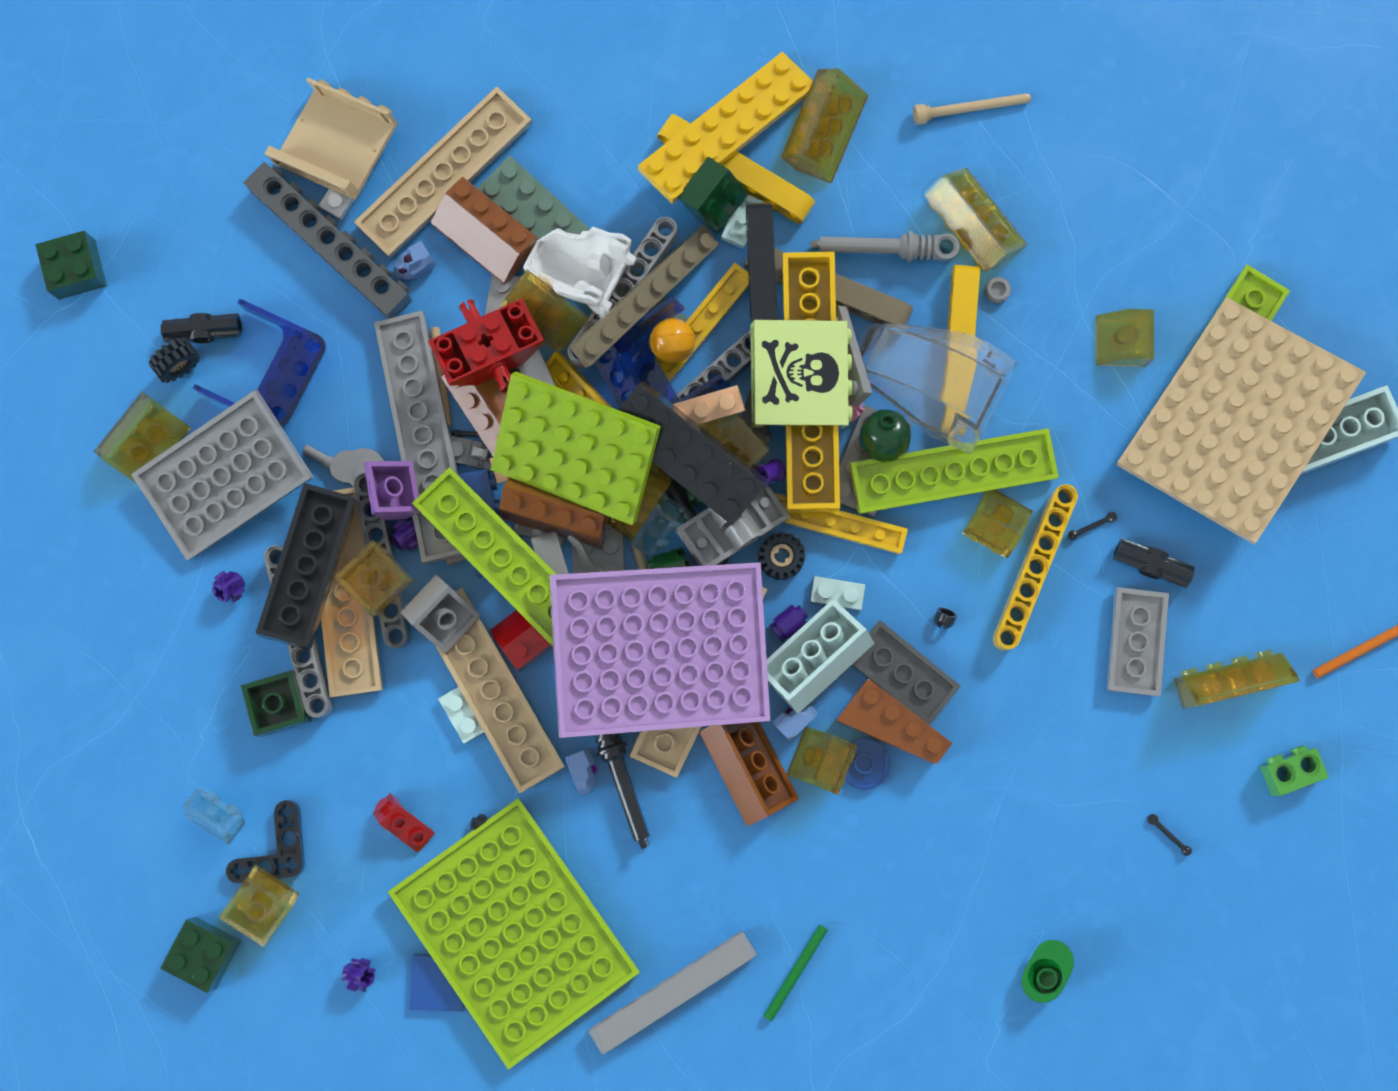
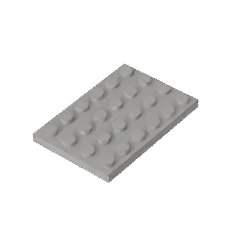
(222, 475)

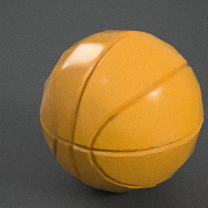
(672, 340)

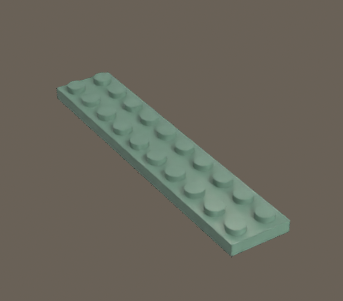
(536, 207)

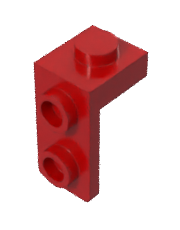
(402, 823)

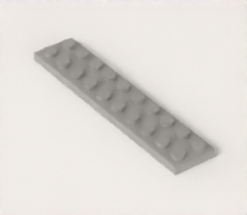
(417, 416)

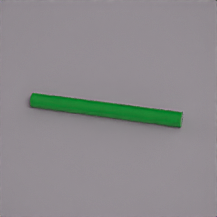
(795, 973)

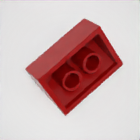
(519, 640)

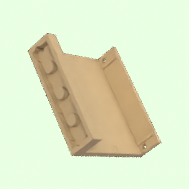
(335, 139)

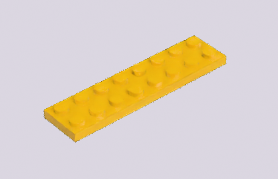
(727, 125)

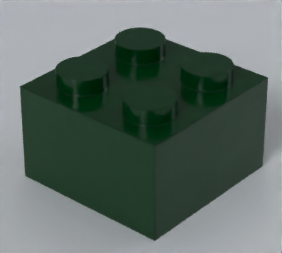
(713, 195)
(71, 265)
(274, 704)
(200, 954)

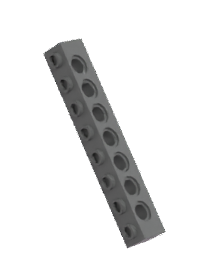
(261, 185)

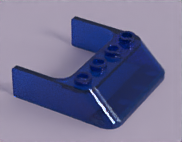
(633, 361)
(289, 370)

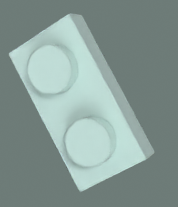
(735, 229)
(845, 593)
(461, 715)

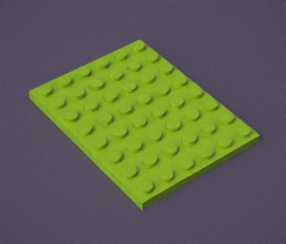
(513, 933)

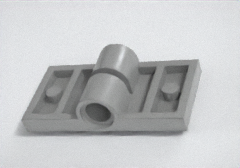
(715, 540)

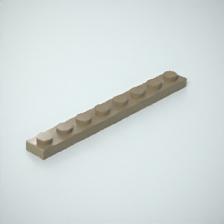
(644, 296)

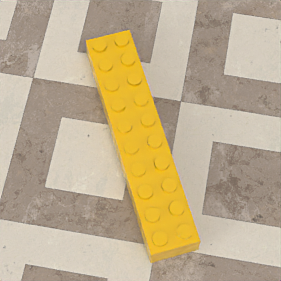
(811, 449)

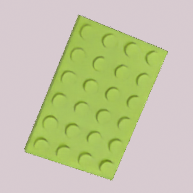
(574, 447)

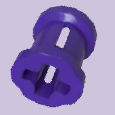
(773, 471)

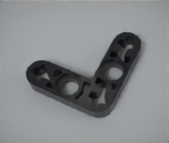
(284, 852)

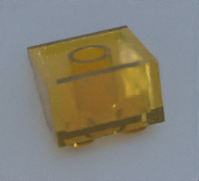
(1125, 338)
(998, 523)
(822, 760)

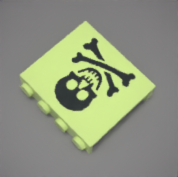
(800, 373)

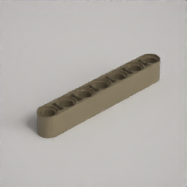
(860, 299)

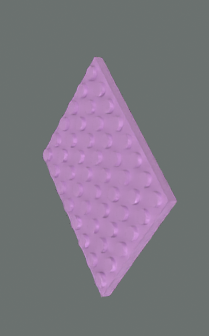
(659, 649)

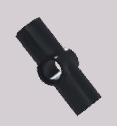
(202, 327)
(1153, 563)

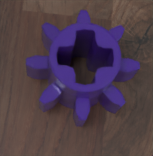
(404, 535)
(228, 586)
(358, 974)

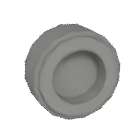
(997, 290)

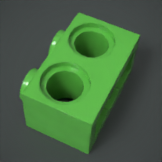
(1295, 776)

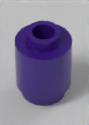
(789, 622)

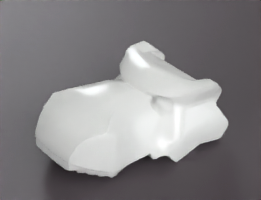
(582, 265)

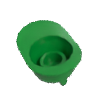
(1047, 971)

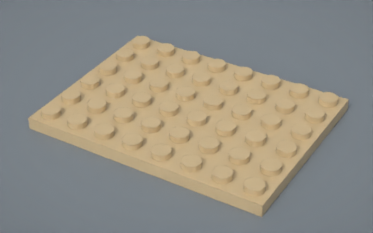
(1241, 420)

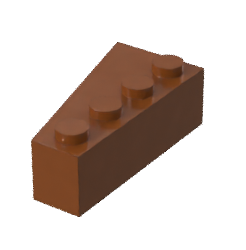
(887, 720)

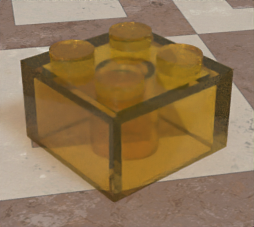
(374, 578)
(259, 905)

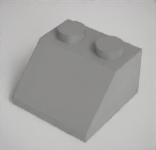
(440, 614)

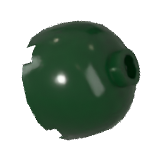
(885, 435)

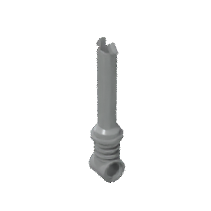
(907, 246)

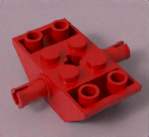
(487, 345)

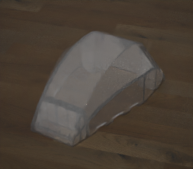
(936, 378)

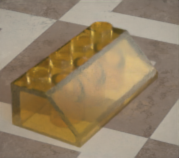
(825, 124)
(975, 219)
(1234, 680)

